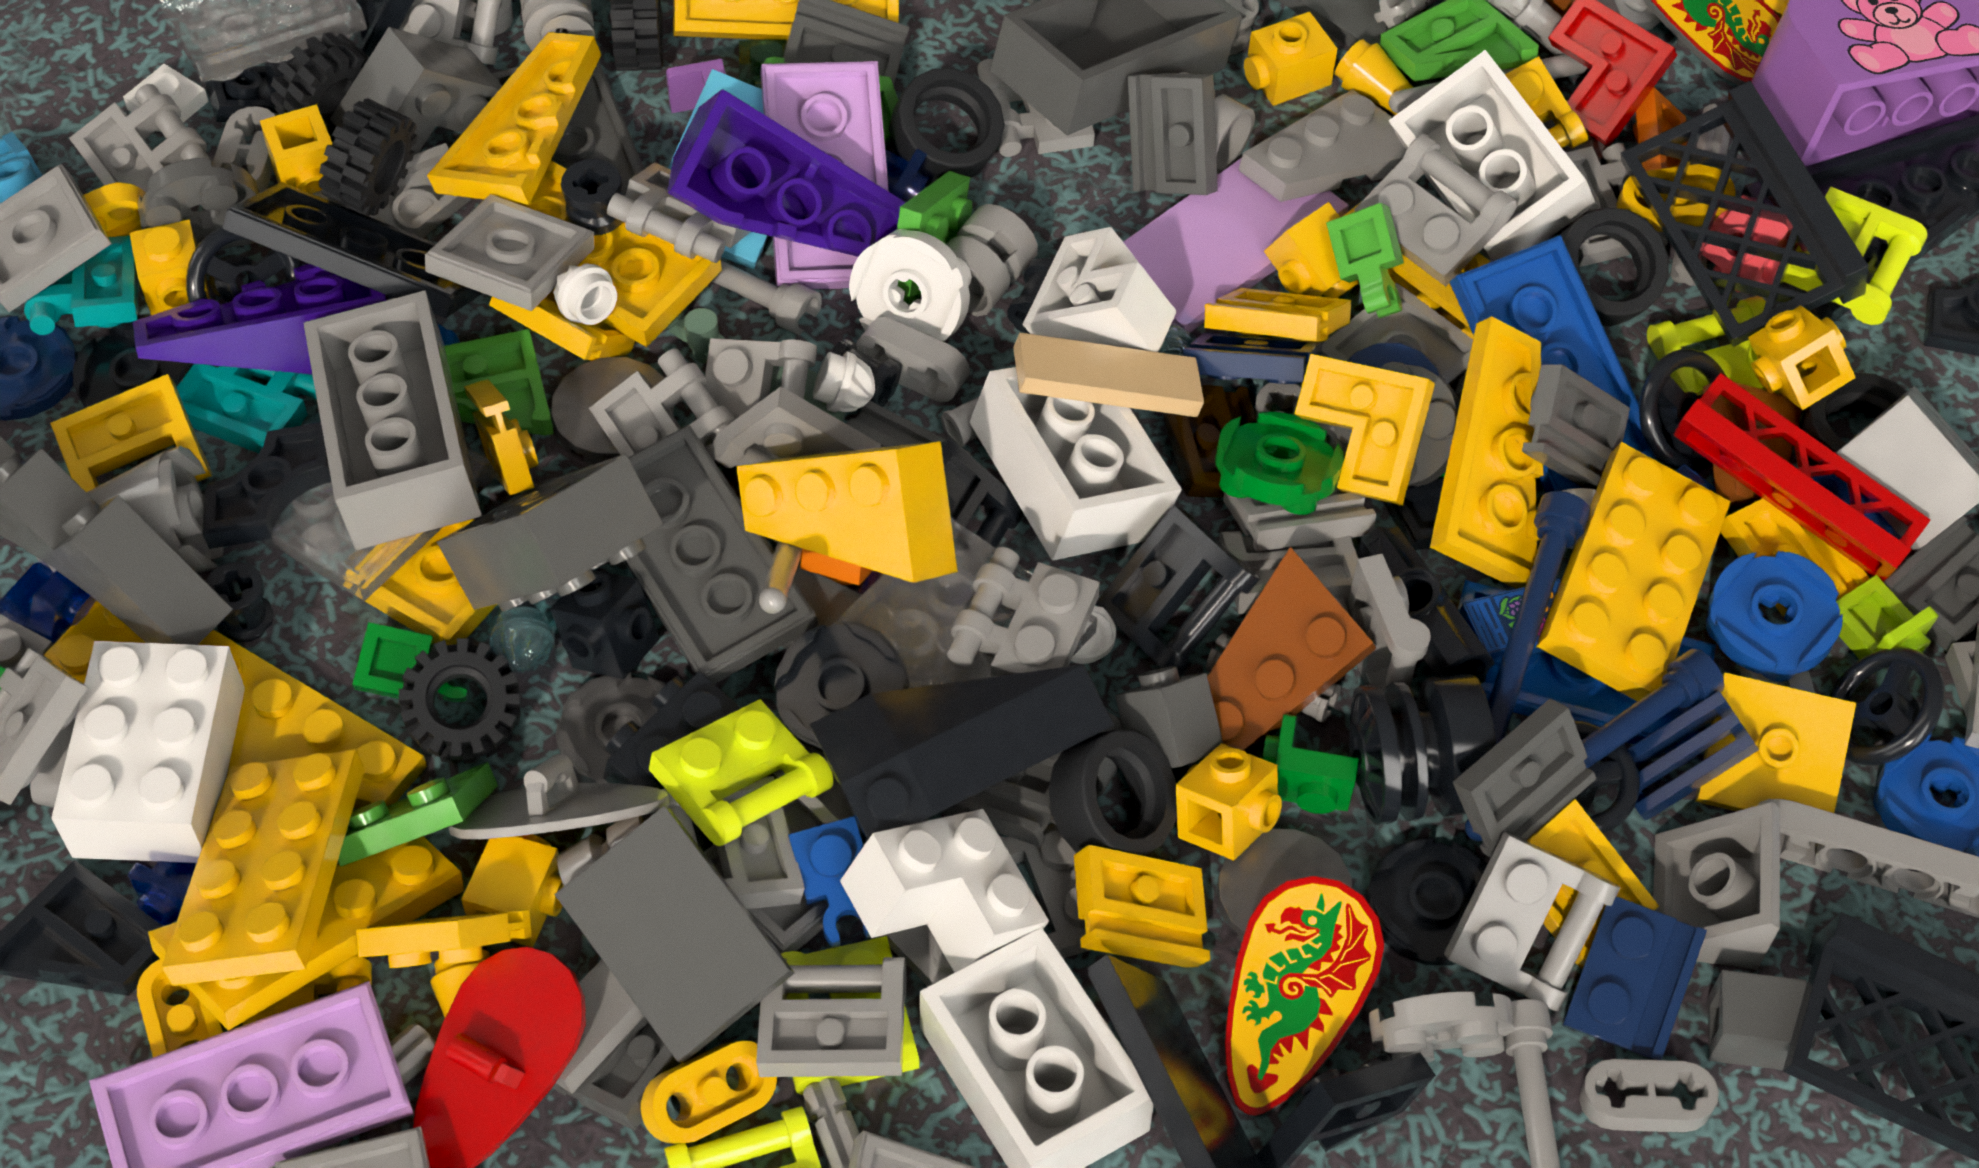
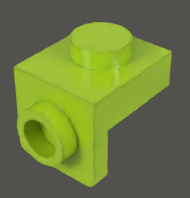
(1879, 620)

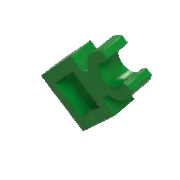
(385, 658)

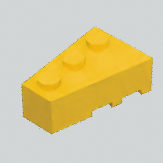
(857, 506)

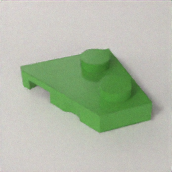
(1453, 35)
(938, 212)
(512, 368)
(424, 811)

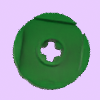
(1252, 467)

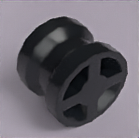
(587, 192)

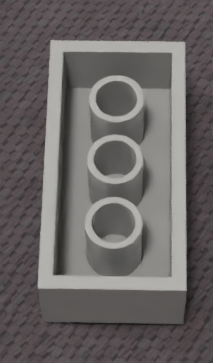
(390, 421)

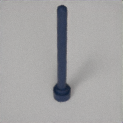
(1559, 522)
(1686, 684)

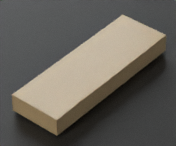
(1108, 375)

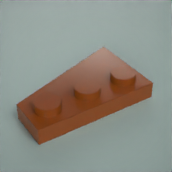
(1283, 655)

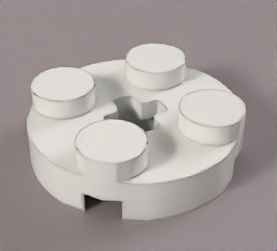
(930, 265)

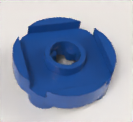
(1767, 647)
(1909, 806)

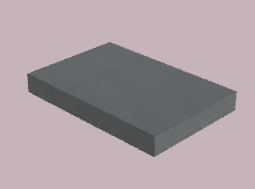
(674, 934)

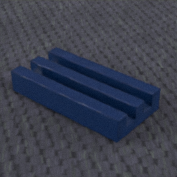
(1701, 773)

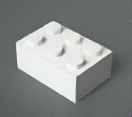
(1503, 145)
(1074, 467)
(148, 751)
(1035, 1058)

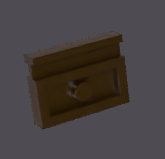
(1197, 438)

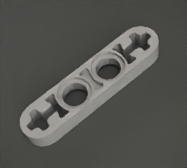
(1879, 856)

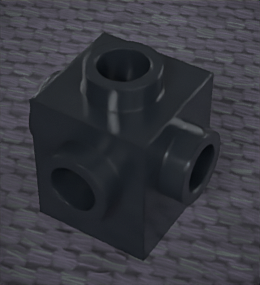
(606, 625)

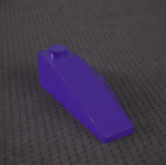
(775, 183)
(255, 329)

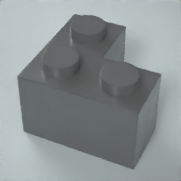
(423, 81)

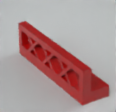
(1793, 488)

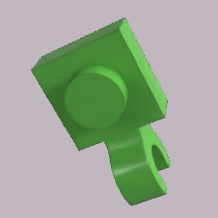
(1365, 250)

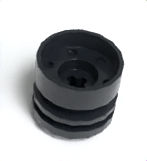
(1417, 746)

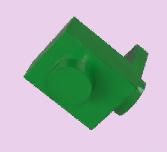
(1307, 777)

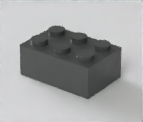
(552, 536)

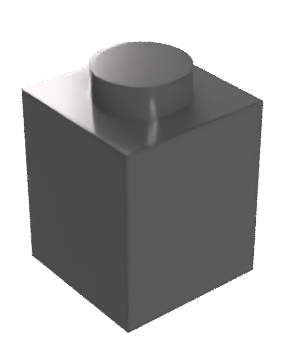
(1172, 713)
(1753, 1018)

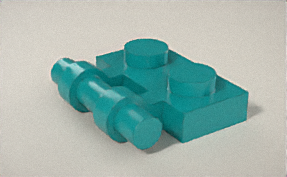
(96, 292)
(241, 410)

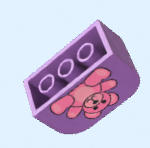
(1869, 71)

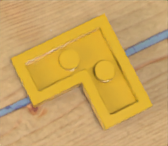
(1385, 420)

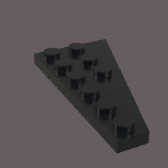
(1918, 176)

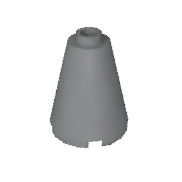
(169, 501)

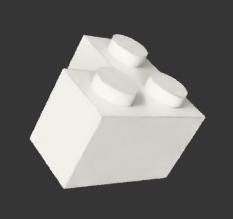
(1100, 296)
(948, 877)

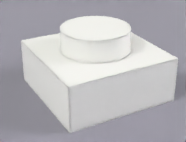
(183, 91)

